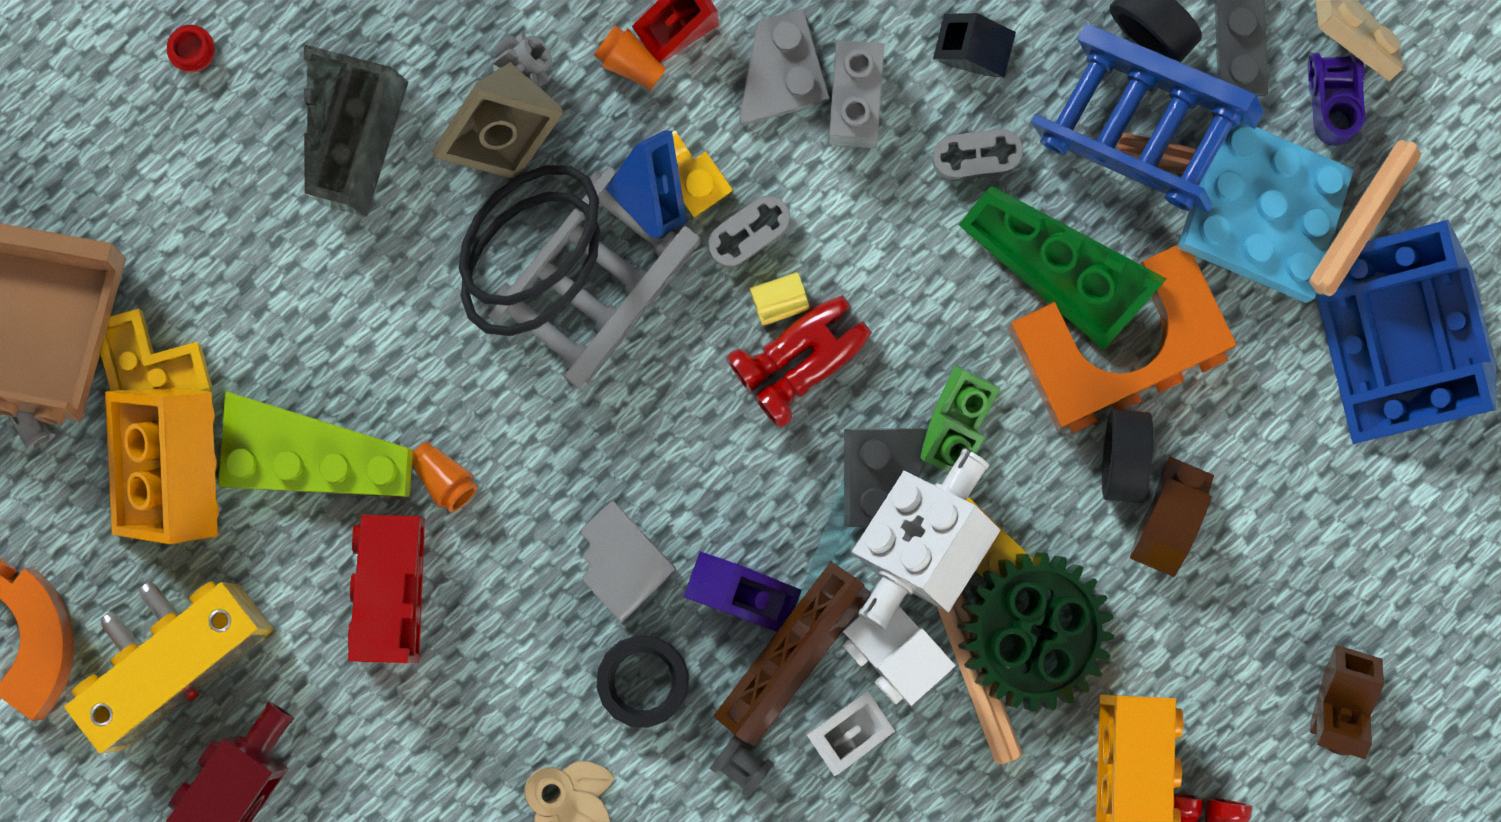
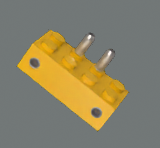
(169, 666)

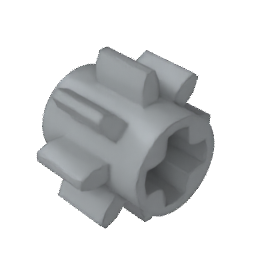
(527, 55)

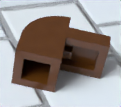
(1173, 517)
(1347, 701)

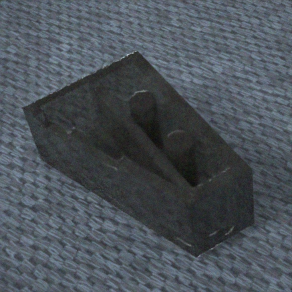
(348, 127)

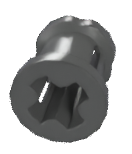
(741, 766)

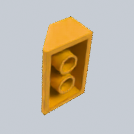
(161, 464)
(1138, 759)

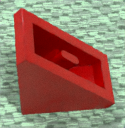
(675, 25)

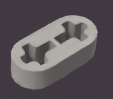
(976, 143)
(742, 222)

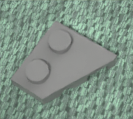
(782, 70)

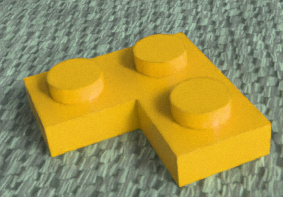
(135, 366)

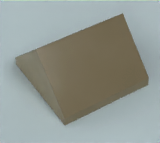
(499, 124)

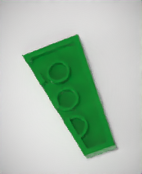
(1083, 277)

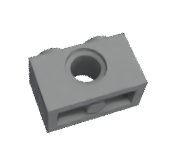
(856, 94)

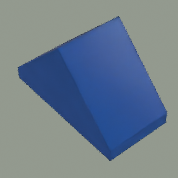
(651, 185)

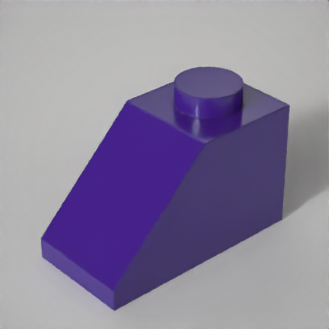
(741, 592)

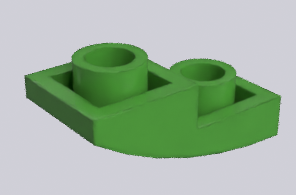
(958, 418)

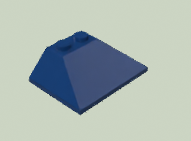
(1409, 335)

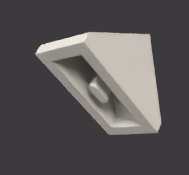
(850, 733)

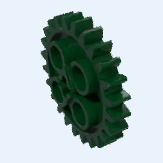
(1074, 645)

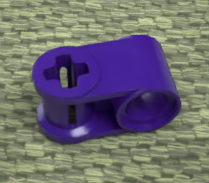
(1336, 86)

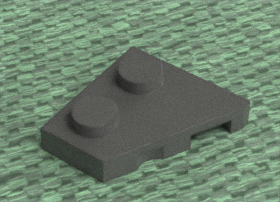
(873, 466)

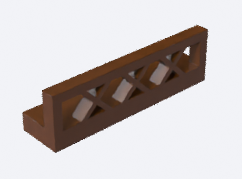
(792, 654)

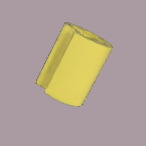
(779, 299)

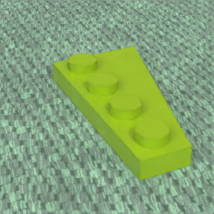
(296, 453)

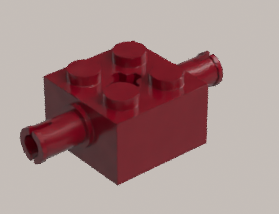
(234, 774)

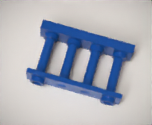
(1145, 71)

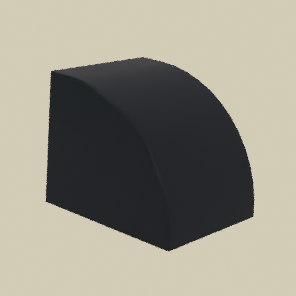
(974, 44)

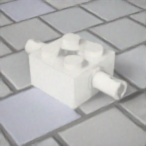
(926, 540)

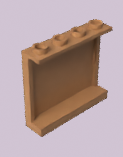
(52, 319)

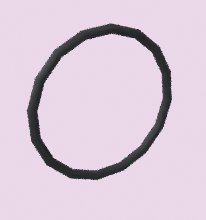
(568, 263)
(567, 297)

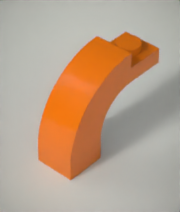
(45, 642)

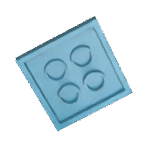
(1268, 211)

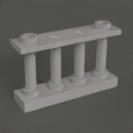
(610, 322)

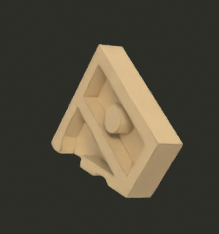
(1361, 35)

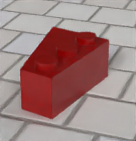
(387, 589)

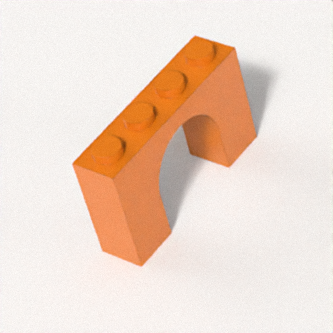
(1076, 389)

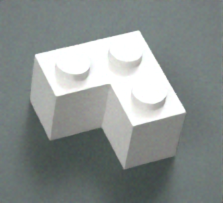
(901, 654)

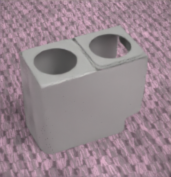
(622, 562)

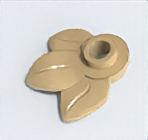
(577, 794)

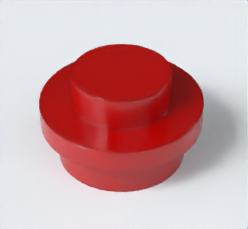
(190, 48)

